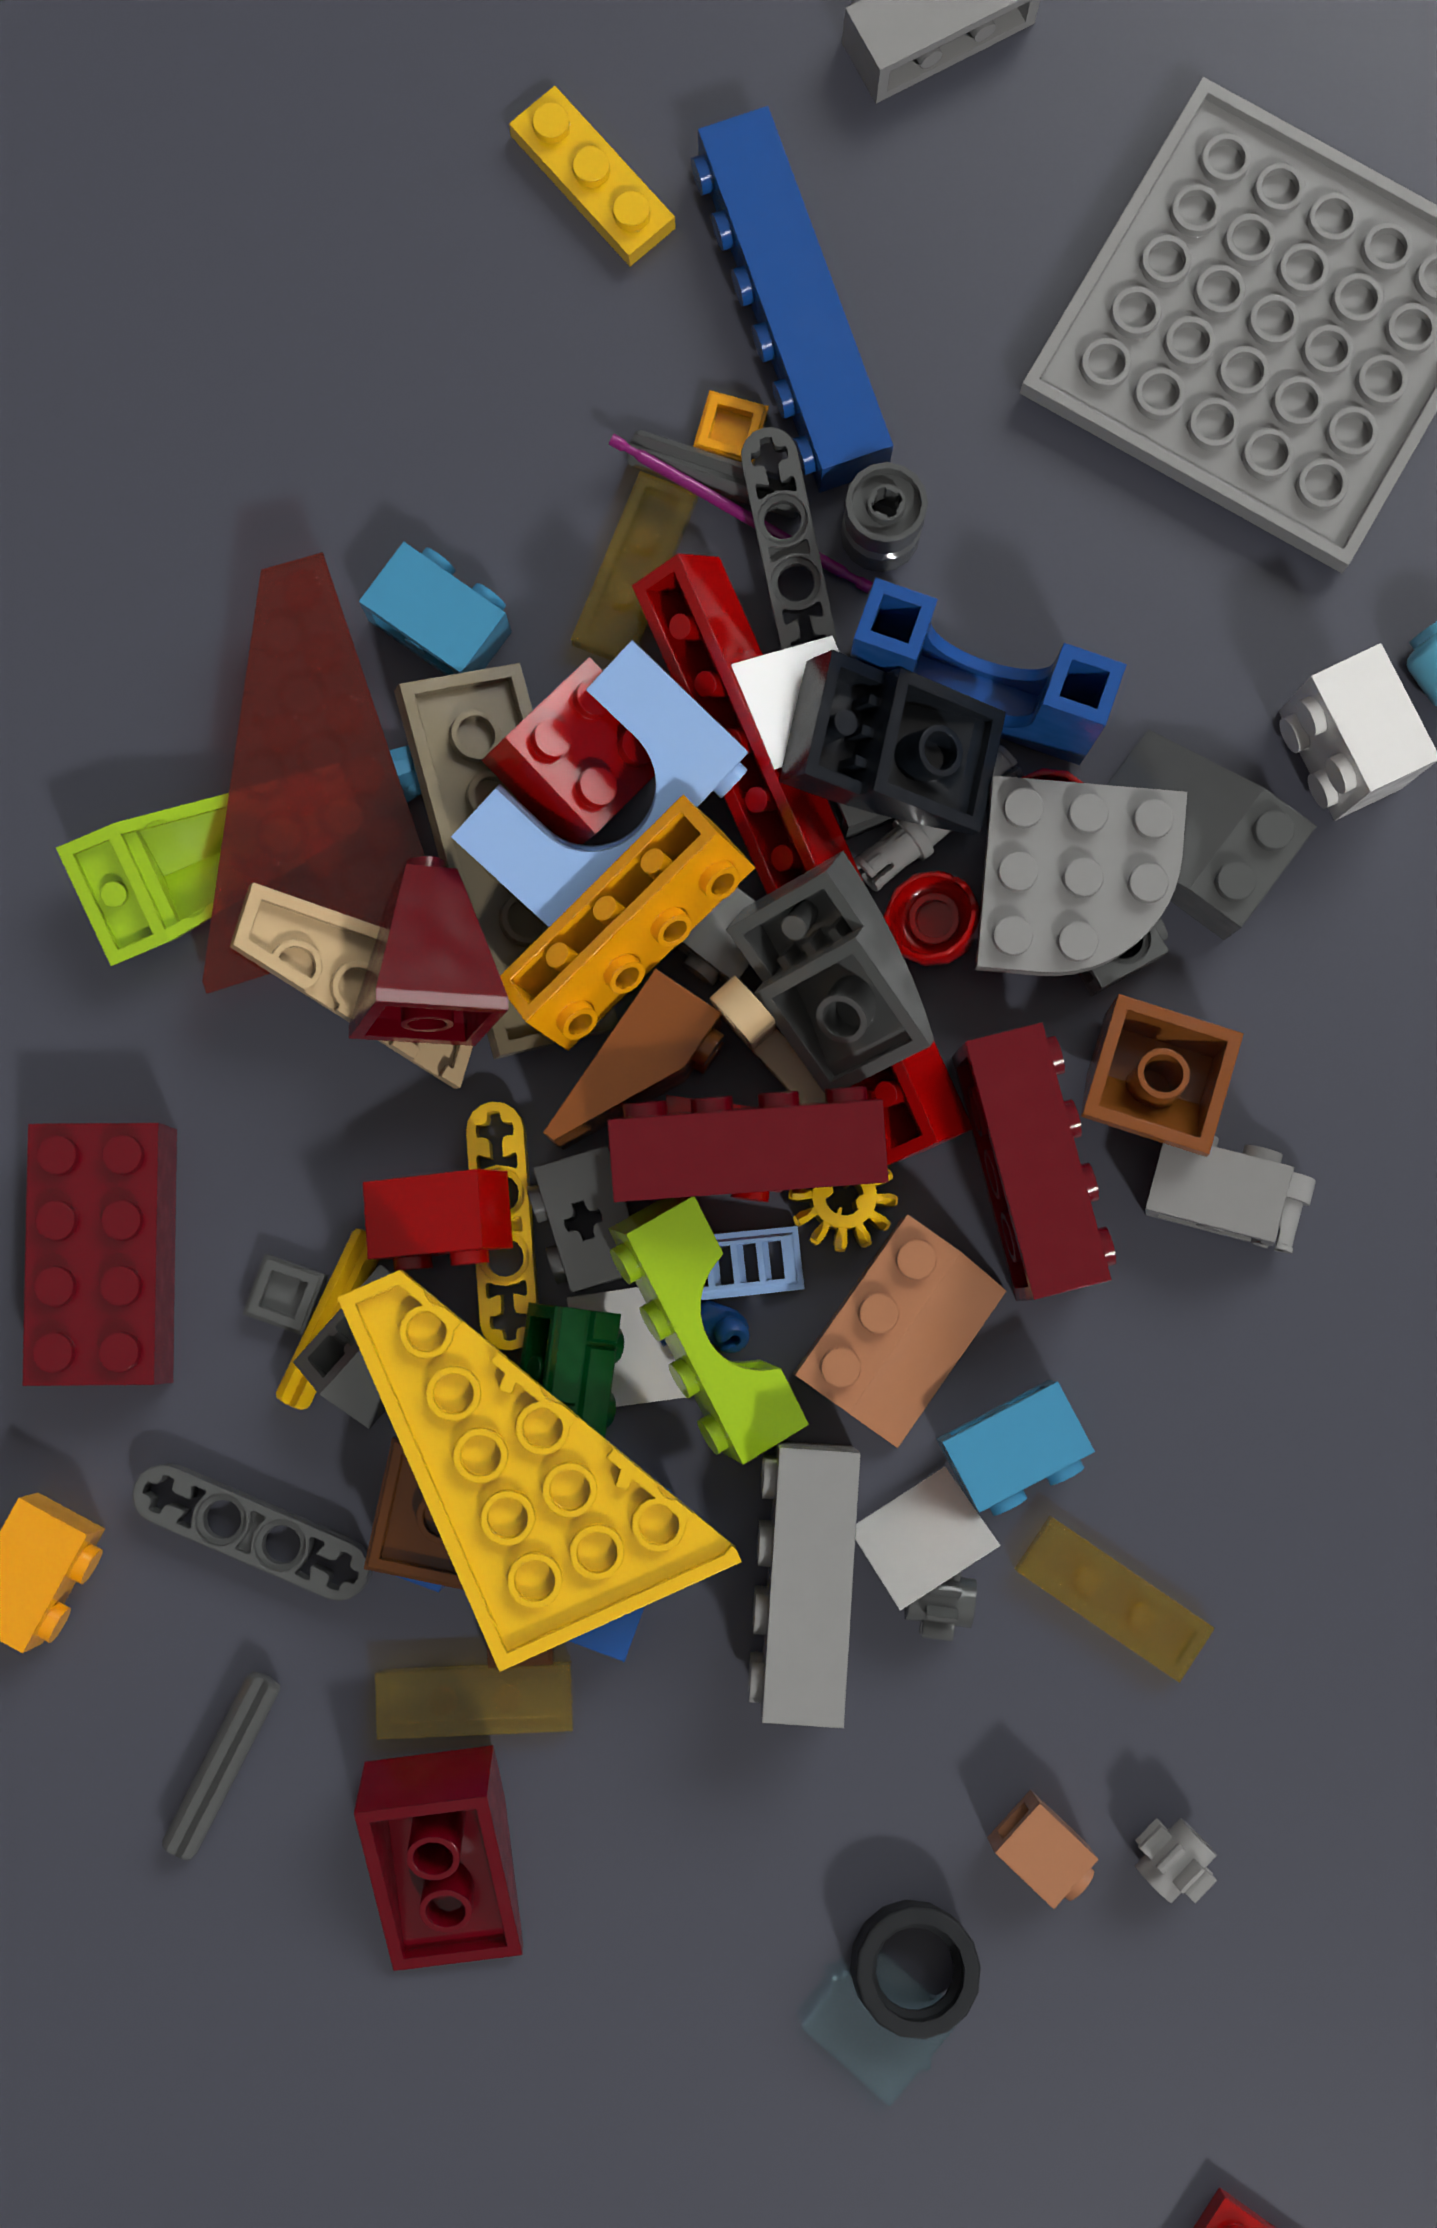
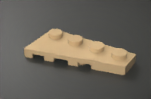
(327, 961)

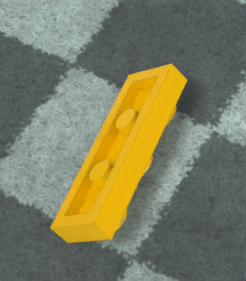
(592, 176)

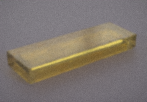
(642, 542)
(1114, 1599)
(473, 1700)

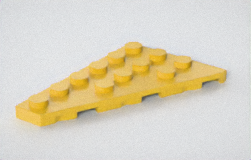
(527, 1496)

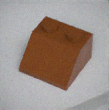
(1160, 1074)

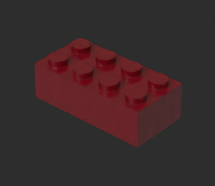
(747, 1147)
(1032, 1162)
(100, 1254)

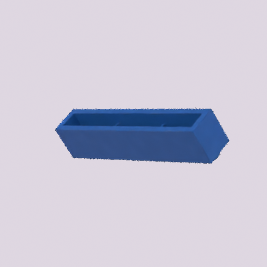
(791, 297)

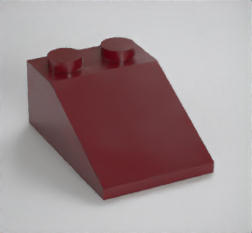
(440, 1857)

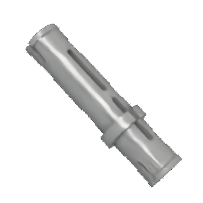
(914, 841)

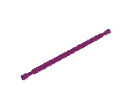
(727, 505)

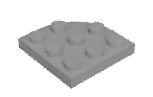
(1074, 873)

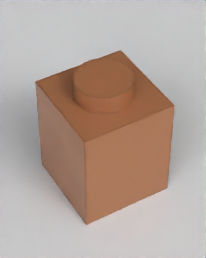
(1044, 1851)

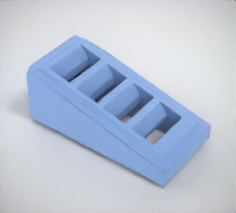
(735, 1240)

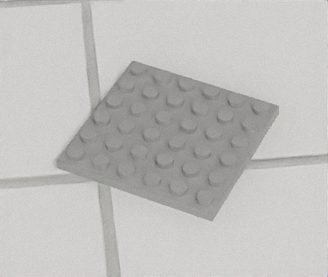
(1258, 327)

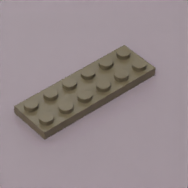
(449, 731)

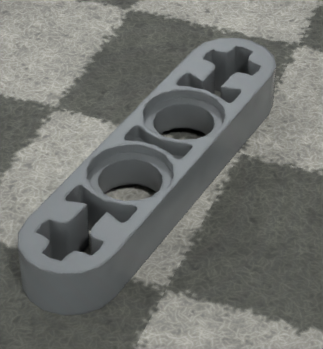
(794, 551)
(250, 1539)

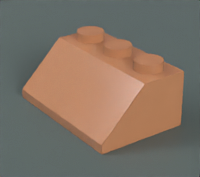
(900, 1330)

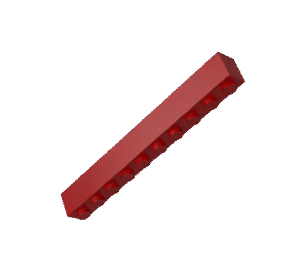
(784, 828)

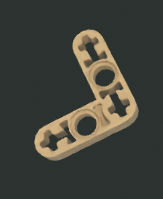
(759, 1033)

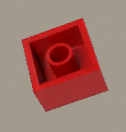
(572, 760)

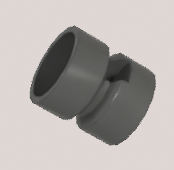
(883, 516)

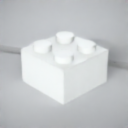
(1356, 733)

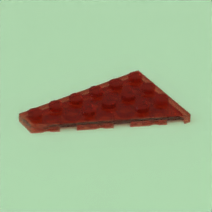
(311, 772)

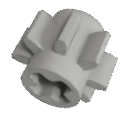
(1176, 1860)

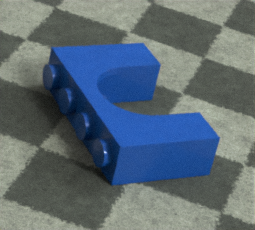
(1046, 709)

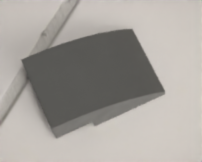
(833, 975)

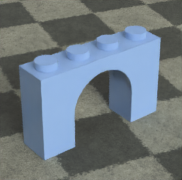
(689, 757)

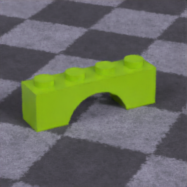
(669, 1257)

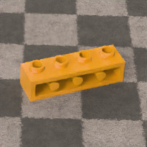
(625, 924)

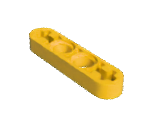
(520, 1220)

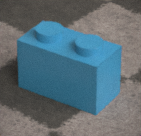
(435, 612)
(1017, 1447)

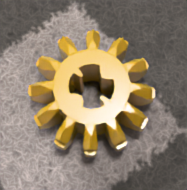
(862, 1206)

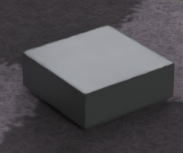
(285, 1294)

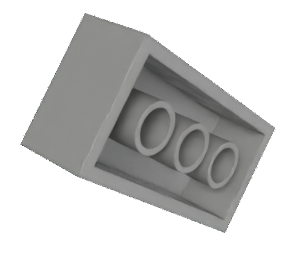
(809, 1584)

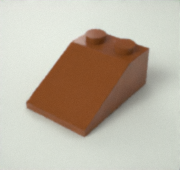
(646, 1055)

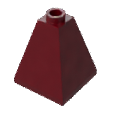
(429, 965)

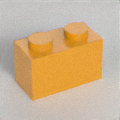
(40, 1561)

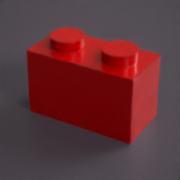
(436, 1216)

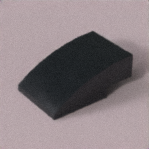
(892, 744)

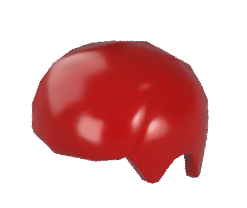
(933, 918)

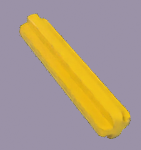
(347, 1276)

